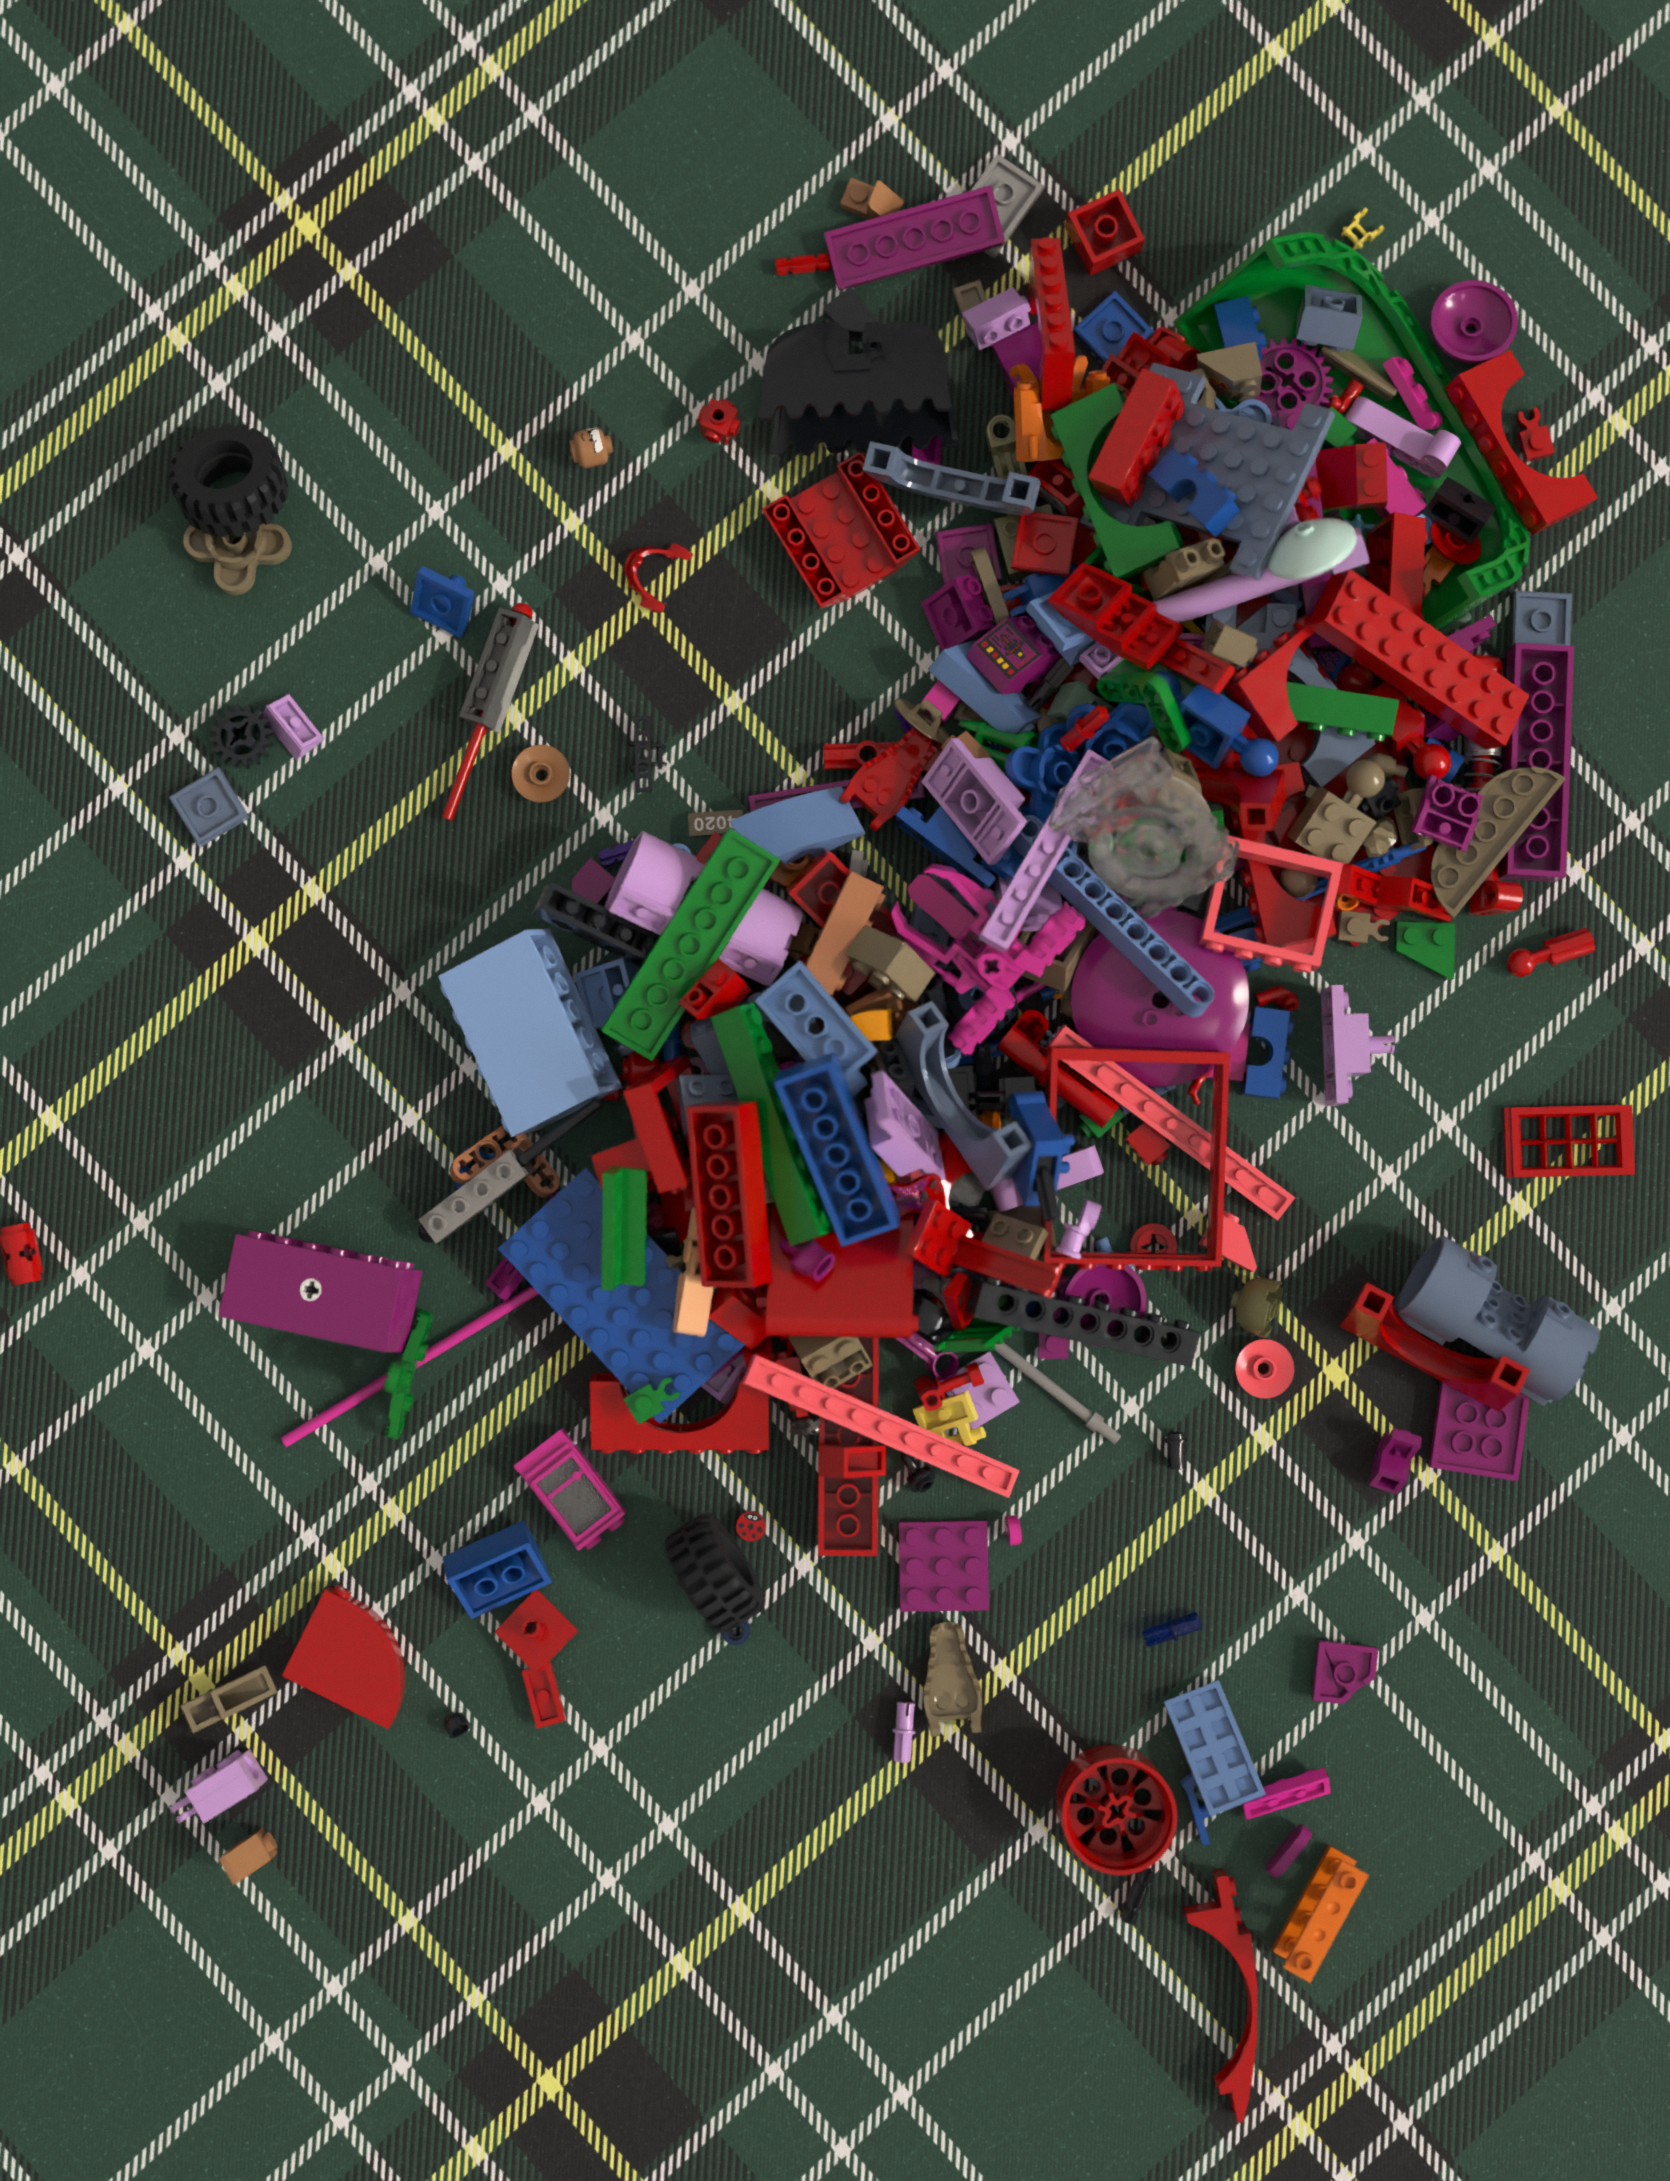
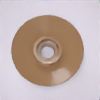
(538, 759)

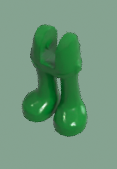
(1011, 741)

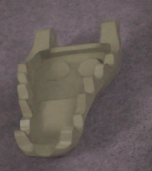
(951, 1684)

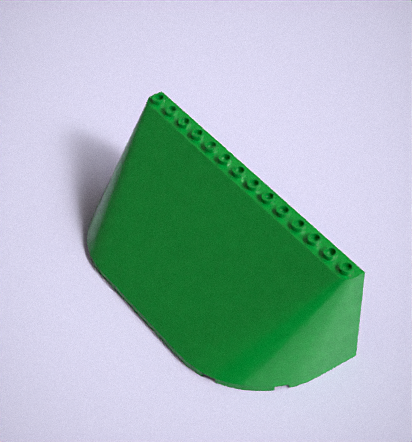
(1275, 284)

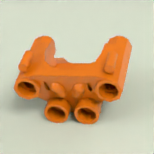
(1032, 424)

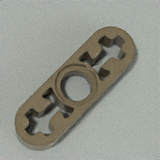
(989, 584)

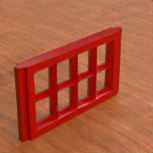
(1624, 1141)

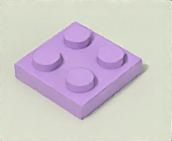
(993, 1396)

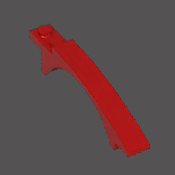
(1222, 1922)

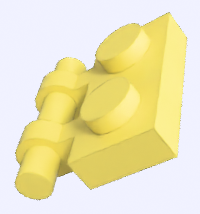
(955, 1412)

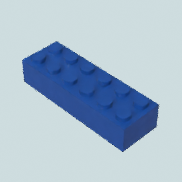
(837, 1149)

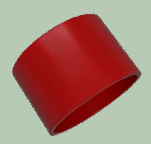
(1149, 1841)

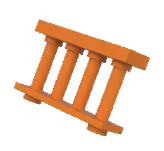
(1319, 1913)

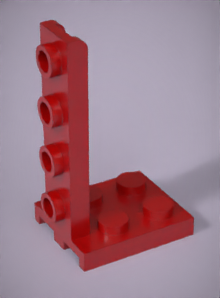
(942, 1242)

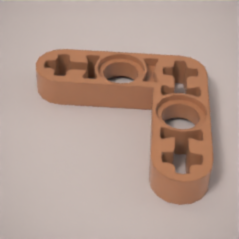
(520, 1141)

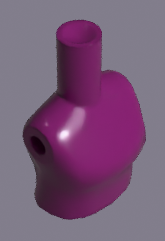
(809, 1258)

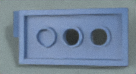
(839, 1031)

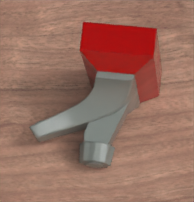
(954, 1295)

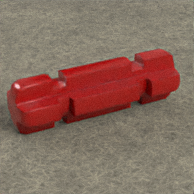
(802, 264)

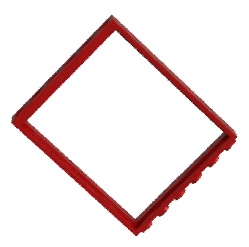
(1147, 1260)

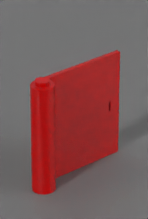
(859, 1297)

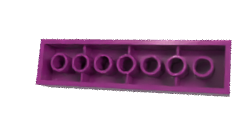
(1541, 741)

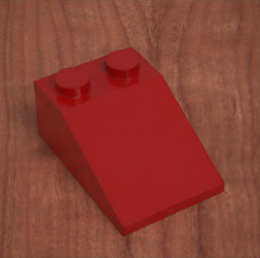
(1353, 476)

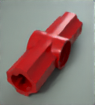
(847, 755)

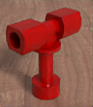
(930, 1392)

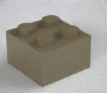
(889, 964)

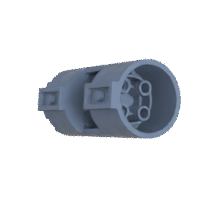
(1457, 1296)

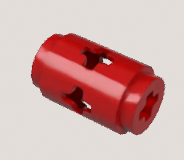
(17, 1239)

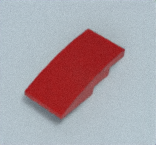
(1135, 355)
(1115, 615)

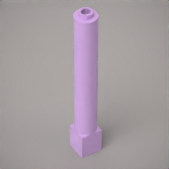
(1238, 588)

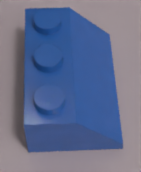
(496, 1569)

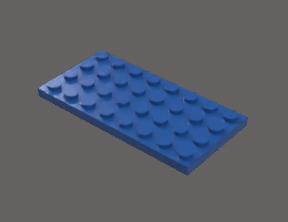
(623, 1327)

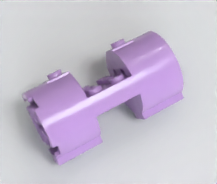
(657, 879)

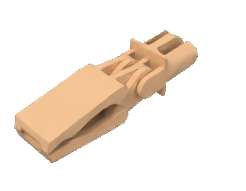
(692, 1299)

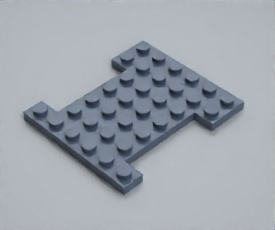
(1251, 458)

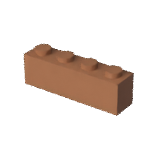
(841, 928)

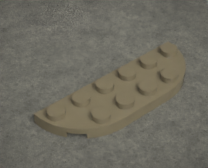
(1505, 812)

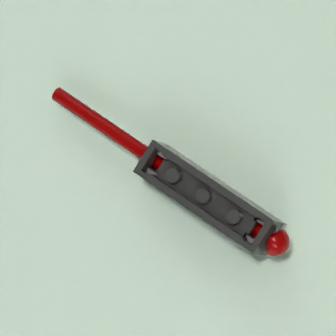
(493, 686)

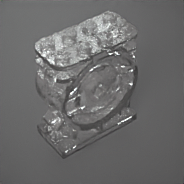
(1157, 822)

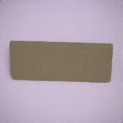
(1360, 369)

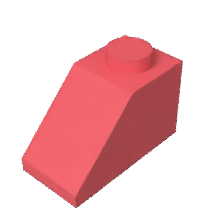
(1234, 1243)

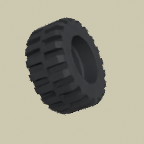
(225, 452)
(714, 1572)

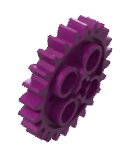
(1303, 365)

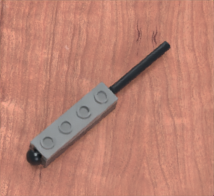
(493, 1182)

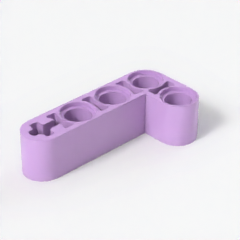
(1403, 439)
(1083, 1166)

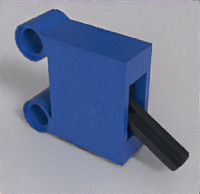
(1040, 1169)

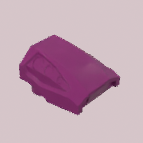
(1447, 814)

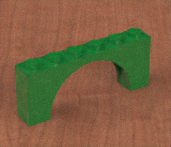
(1082, 432)

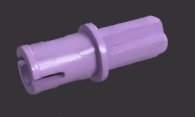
(903, 1731)

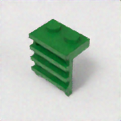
(978, 1335)

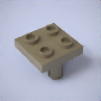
(1015, 1235)

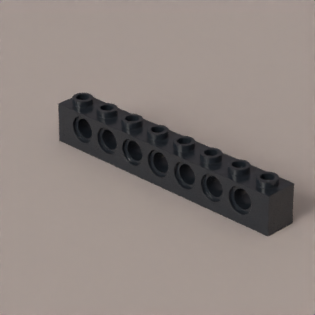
(601, 926)
(1178, 1349)

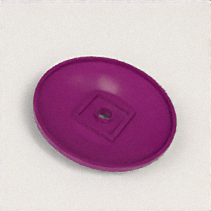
(1116, 1007)

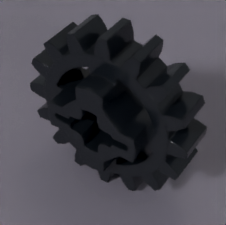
(249, 727)

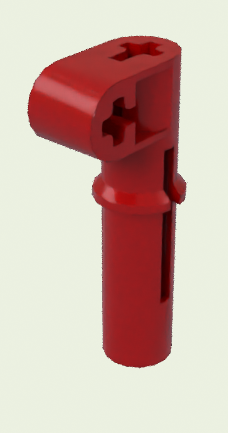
(1071, 1086)

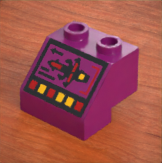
(1013, 654)

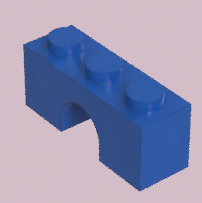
(1211, 505)
(1272, 1029)

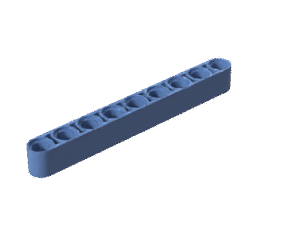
(1126, 923)

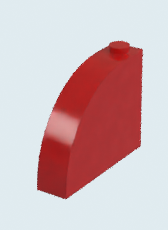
(350, 1658)

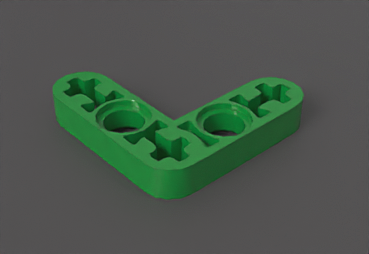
(1157, 696)

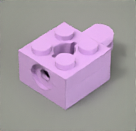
(222, 1788)

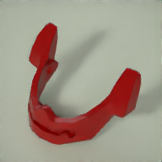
(634, 561)

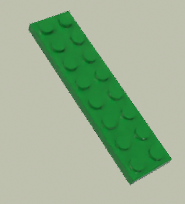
(690, 943)

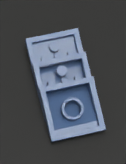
(801, 825)

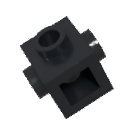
(1382, 802)

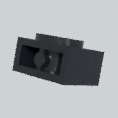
(892, 1062)

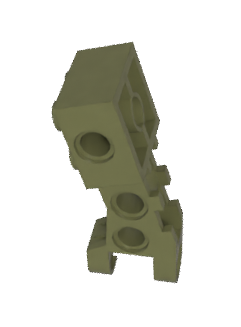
(1004, 461)

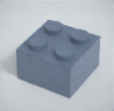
(1329, 318)

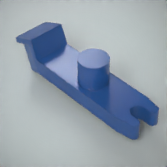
(1199, 1812)

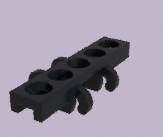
(648, 746)

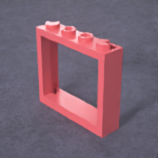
(1273, 955)

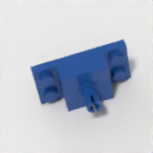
(946, 842)

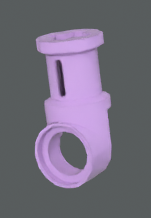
(1075, 1235)

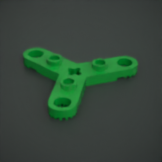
(402, 1374)

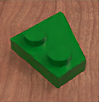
(1428, 945)

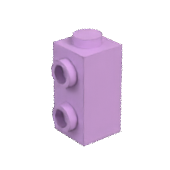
(997, 318)

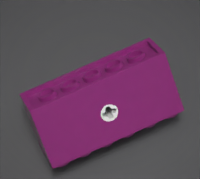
(321, 1291)

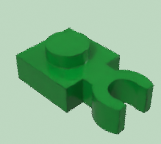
(648, 1402)

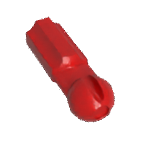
(1554, 951)

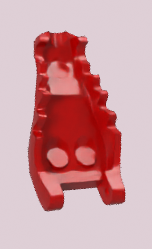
(888, 779)

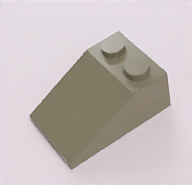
(1063, 968)

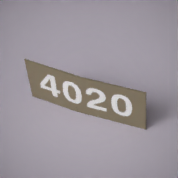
(709, 822)

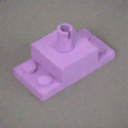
(977, 799)
(1346, 1045)
(901, 1131)

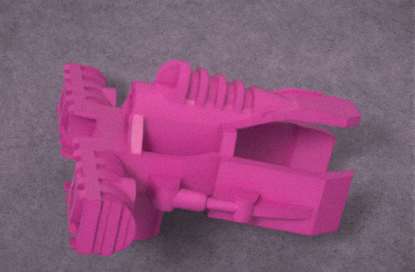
(977, 960)

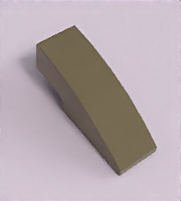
(228, 1699)

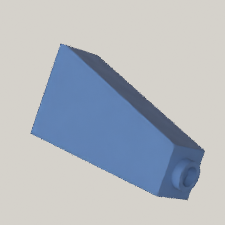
(963, 678)

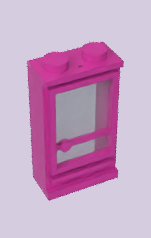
(571, 1490)

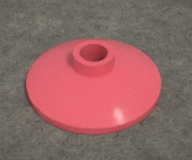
(1279, 1372)

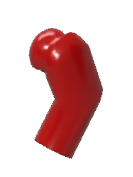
(1279, 996)

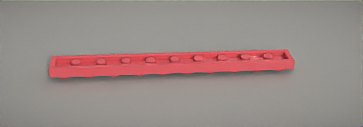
(1175, 1126)
(880, 1426)

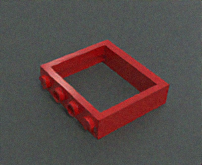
(652, 1126)

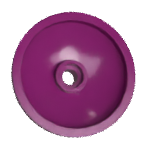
(1478, 307)
(1115, 1287)

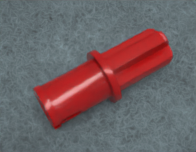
(1084, 728)

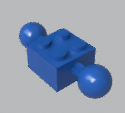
(1218, 727)

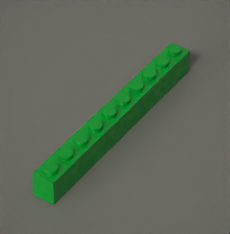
(1318, 706)

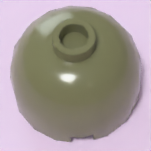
(1257, 1305)

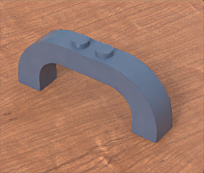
(1009, 496)

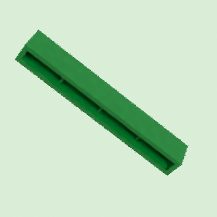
(753, 1074)

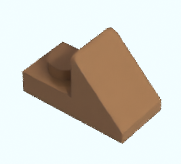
(869, 200)

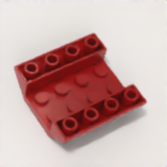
(842, 533)

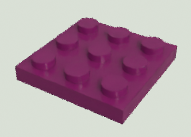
(1476, 1437)
(943, 1565)

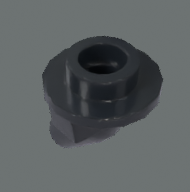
(919, 1479)

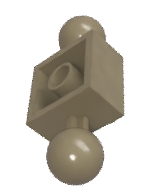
(1333, 825)

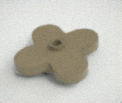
(237, 561)

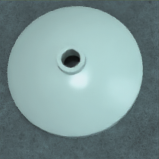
(1311, 548)

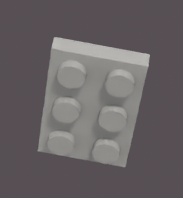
(1013, 194)

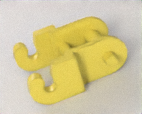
(1366, 236)

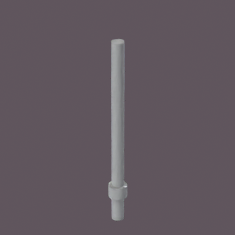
(1093, 1420)

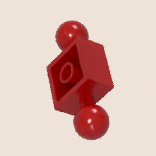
(1408, 726)

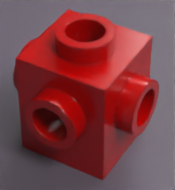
(719, 430)

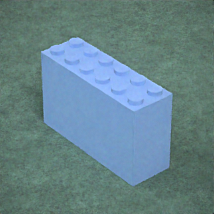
(529, 1031)

